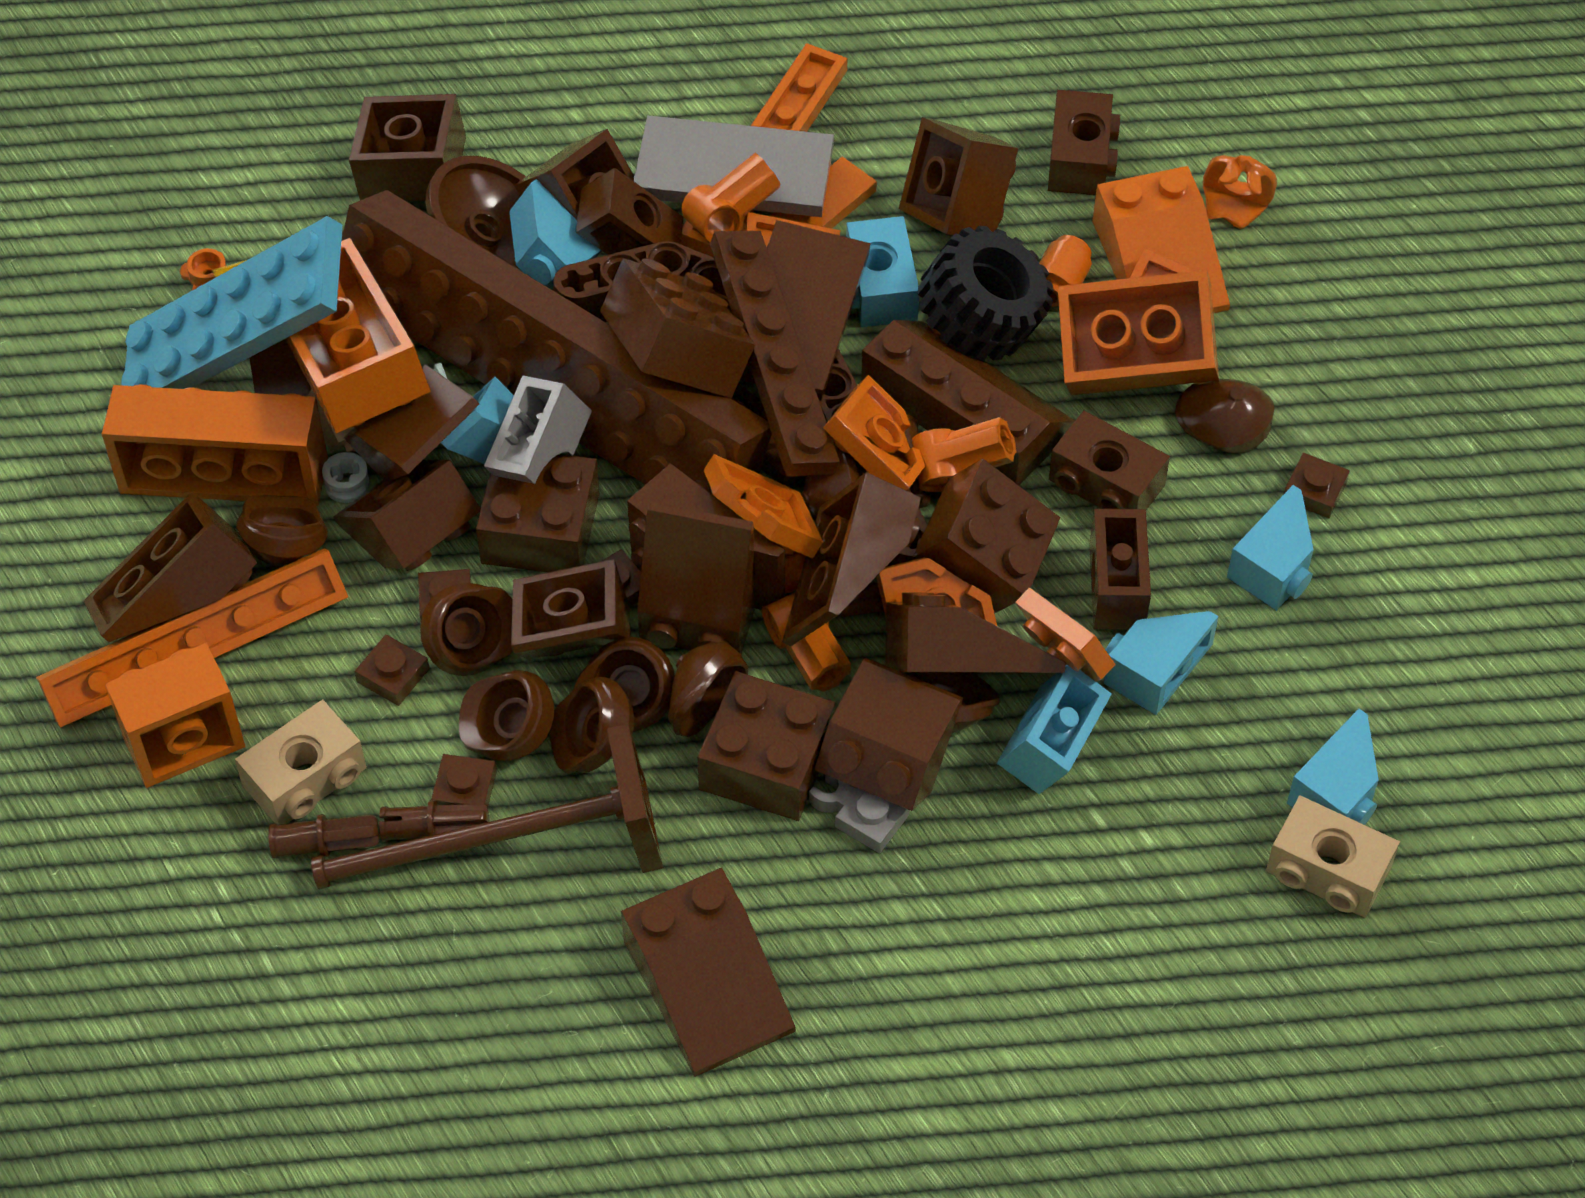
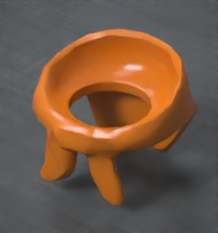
(1237, 200)

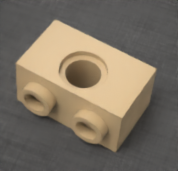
(310, 738)
(1320, 832)

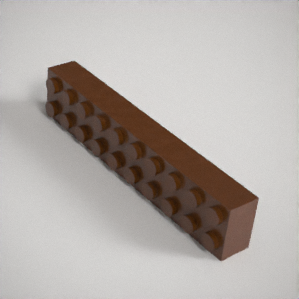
(511, 326)

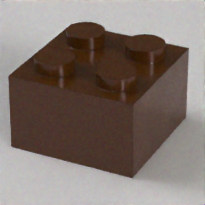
(404, 143)
(540, 523)
(989, 533)
(764, 746)

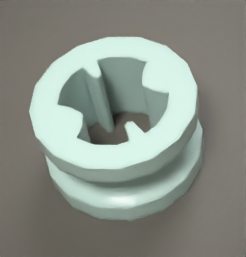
(333, 472)

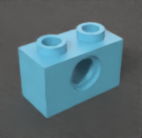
(889, 278)
(1054, 729)

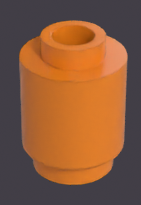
(1066, 262)

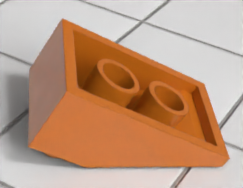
(1162, 215)

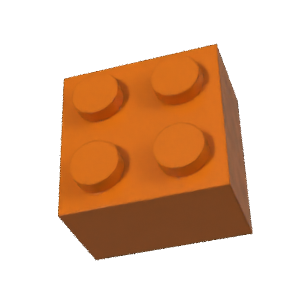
(175, 714)

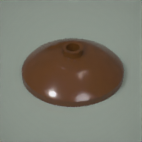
(475, 201)

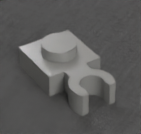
(860, 813)

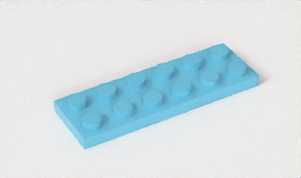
(238, 312)

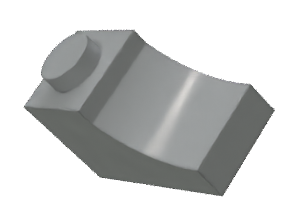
(539, 425)

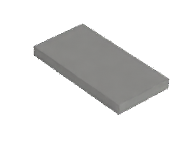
(694, 153)

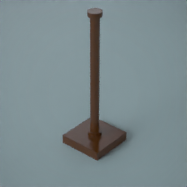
(626, 801)

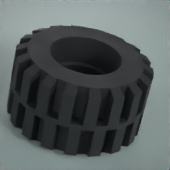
(985, 293)

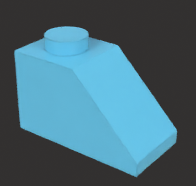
(545, 235)
(479, 429)
(1275, 553)
(1158, 656)
(1342, 772)

